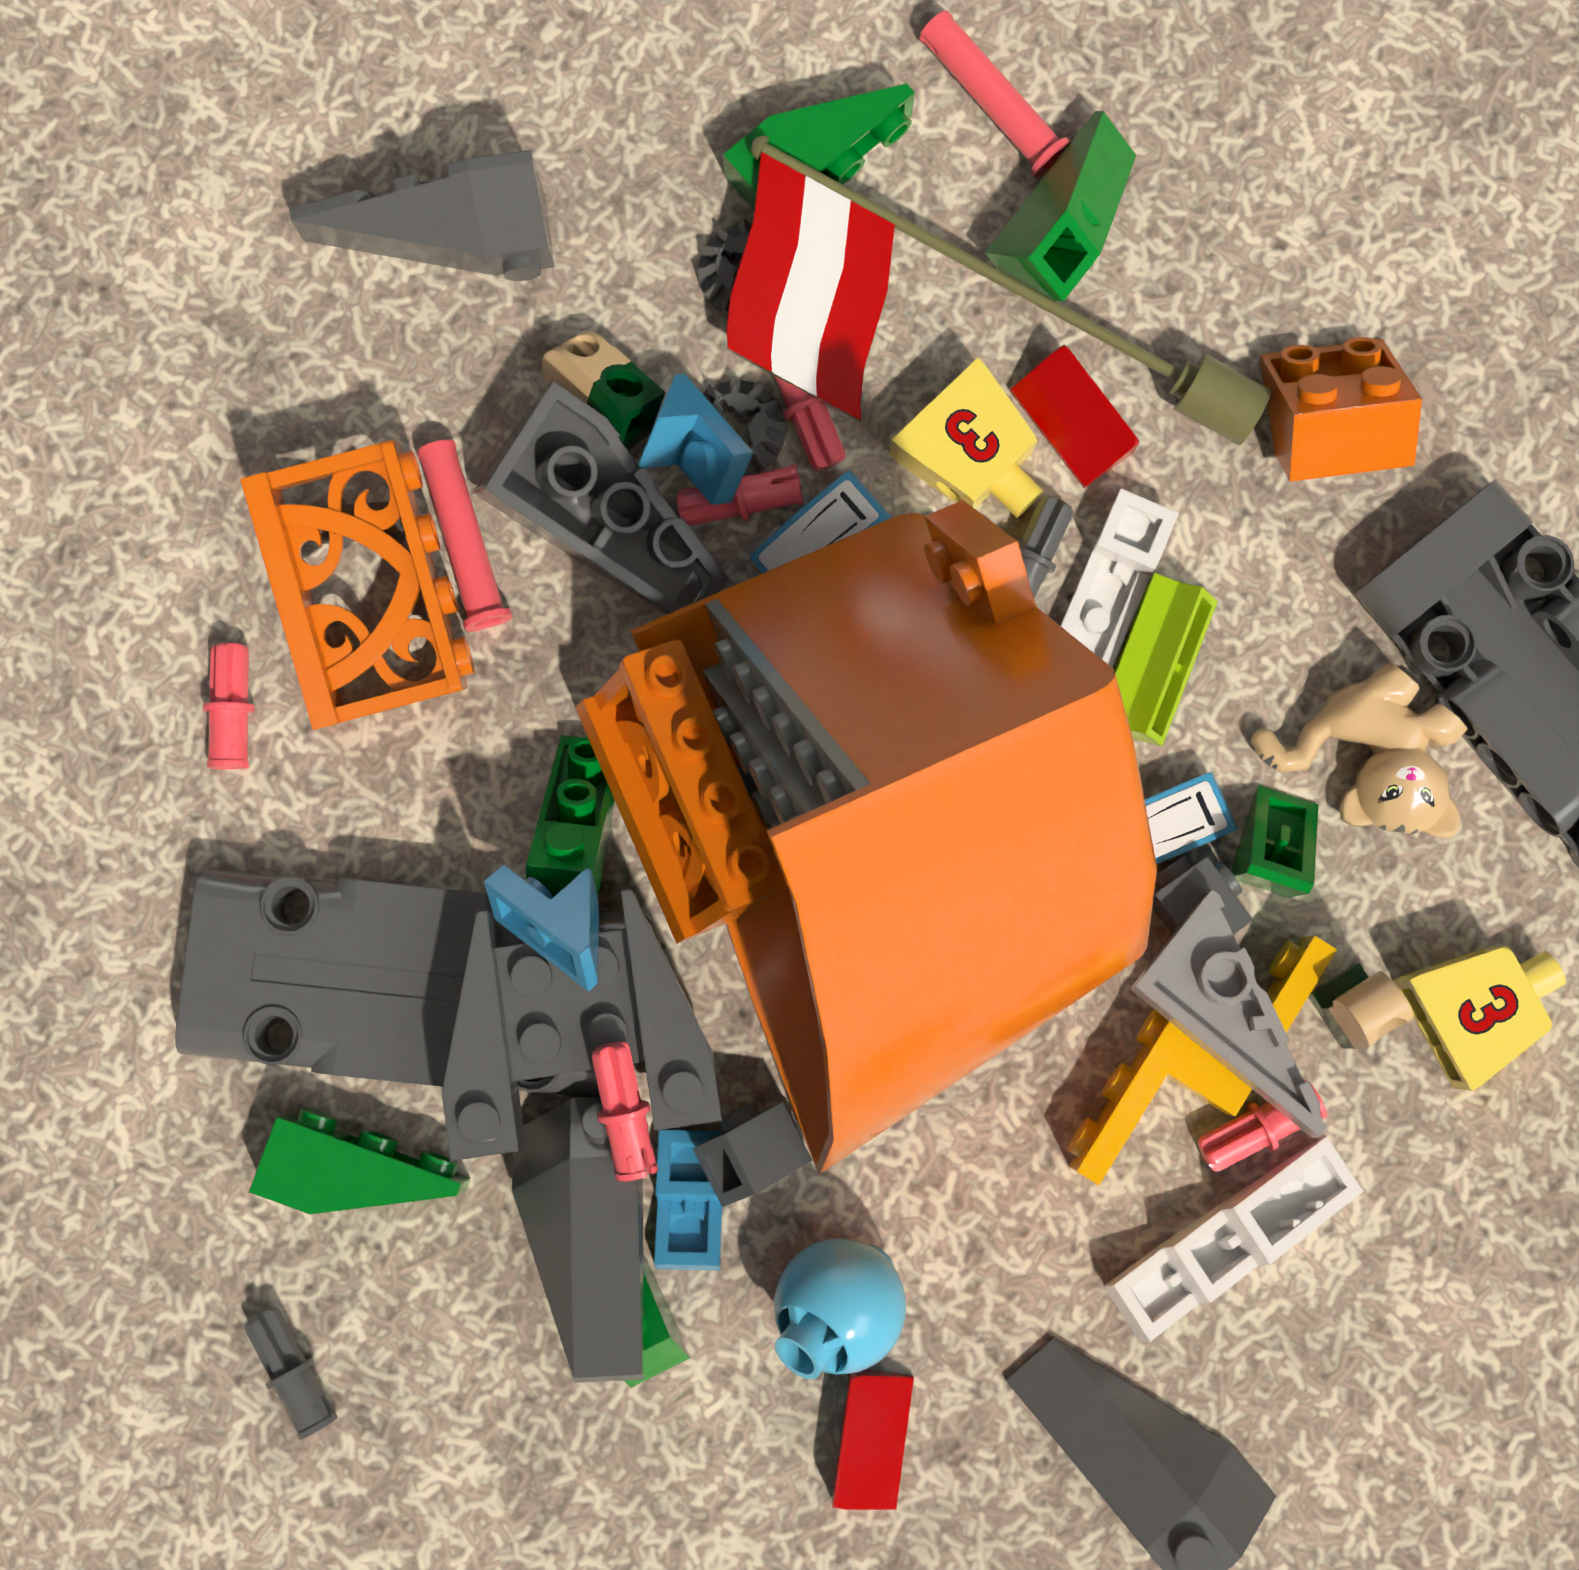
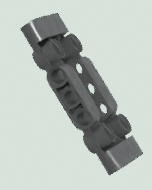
(1508, 644)
(360, 979)

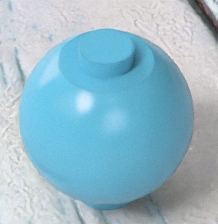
(838, 1308)

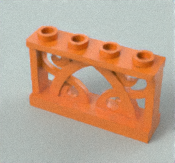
(286, 528)
(680, 792)

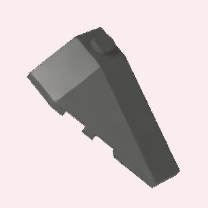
(477, 219)
(586, 495)
(584, 1239)
(1159, 1472)

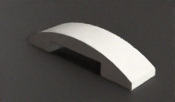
(1118, 573)

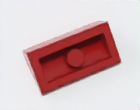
(1075, 416)
(872, 1441)

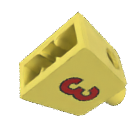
(971, 444)
(1481, 1010)

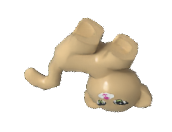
(1401, 783)

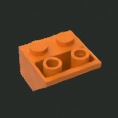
(1340, 409)

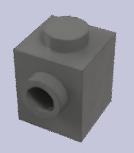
(1183, 886)
(752, 1152)

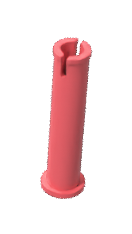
(993, 92)
(462, 536)

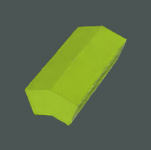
(1161, 654)

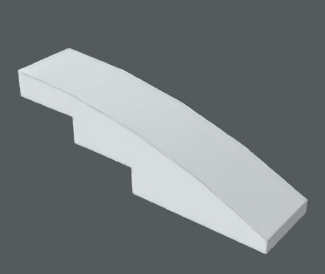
(1233, 1239)

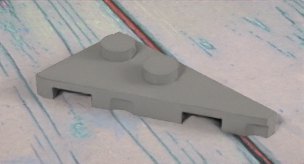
(1212, 996)

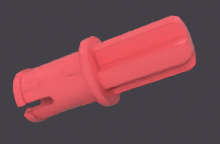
(813, 426)
(753, 495)
(228, 707)
(623, 1112)
(1248, 1134)

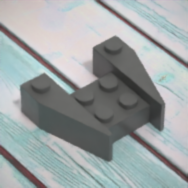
(534, 1021)

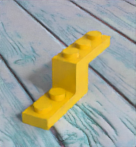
(1176, 1056)

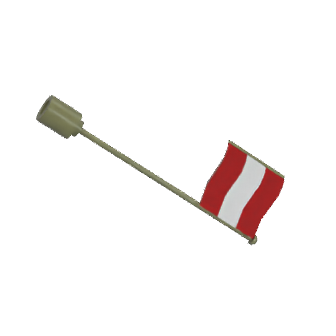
(821, 278)

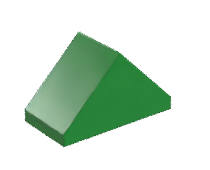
(1278, 844)

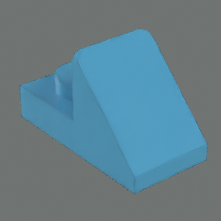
(698, 441)
(556, 927)

